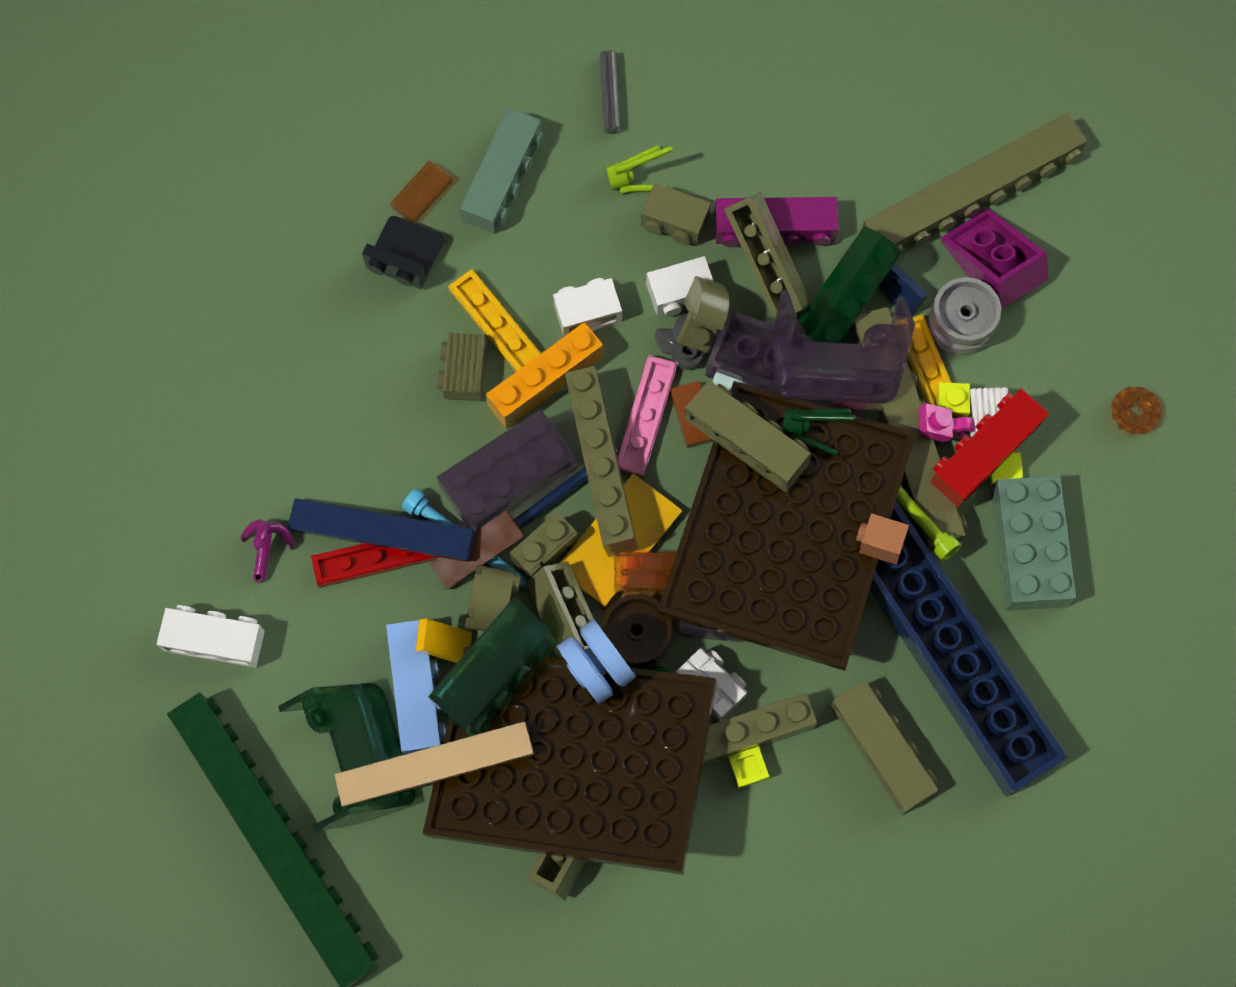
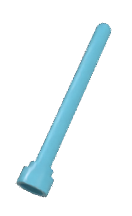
(418, 504)

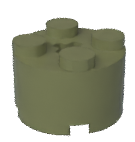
(489, 596)

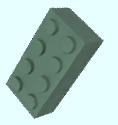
(1033, 543)

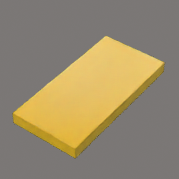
(651, 518)

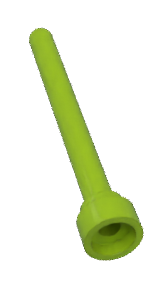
(944, 545)

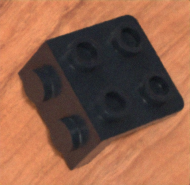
(404, 252)

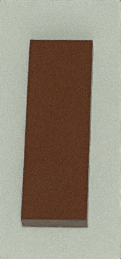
(487, 544)

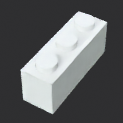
(211, 636)

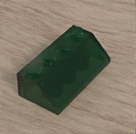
(493, 669)

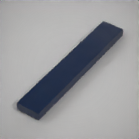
(381, 530)

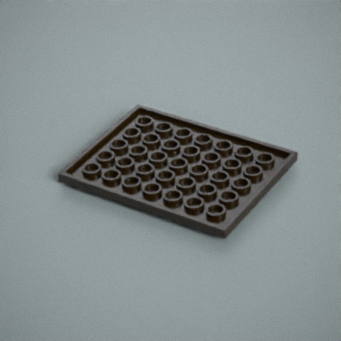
(788, 562)
(603, 777)

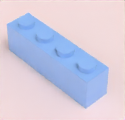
(413, 683)

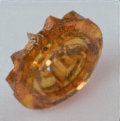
(1146, 403)

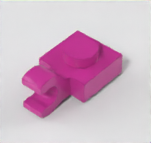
(939, 425)

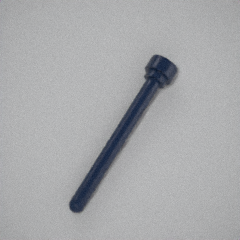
(553, 497)

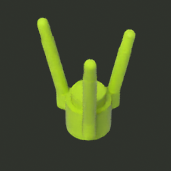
(621, 173)

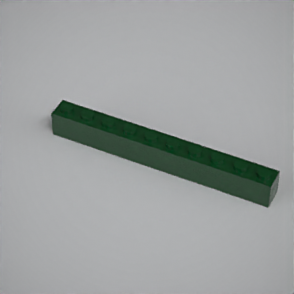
(273, 841)

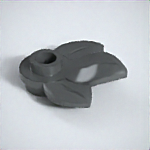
(668, 343)

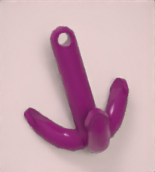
(263, 541)

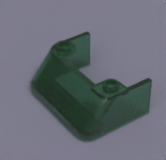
(361, 735)

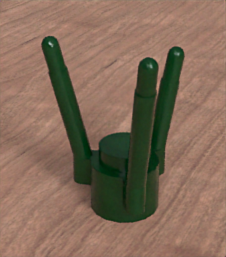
(798, 422)

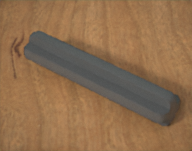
(609, 92)

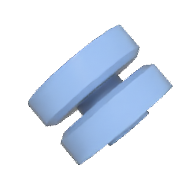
(593, 663)

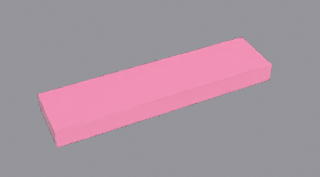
(646, 416)

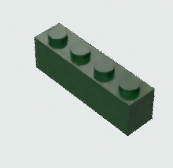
(849, 286)

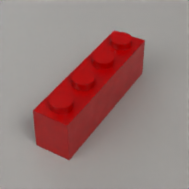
(989, 447)

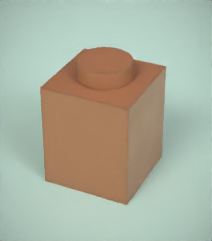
(882, 538)

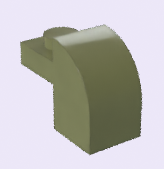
(707, 313)

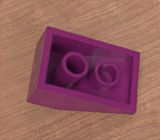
(998, 256)

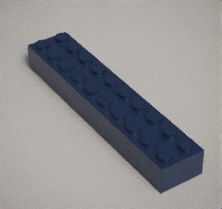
(963, 665)

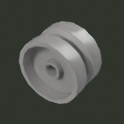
(964, 315)

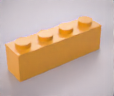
(544, 375)

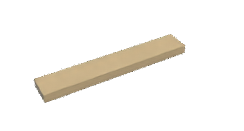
(434, 764)

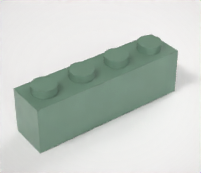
(501, 171)

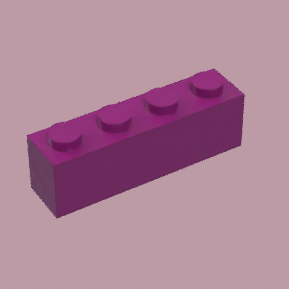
(796, 218)

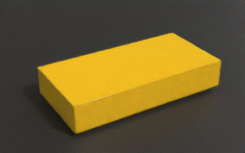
(442, 640)

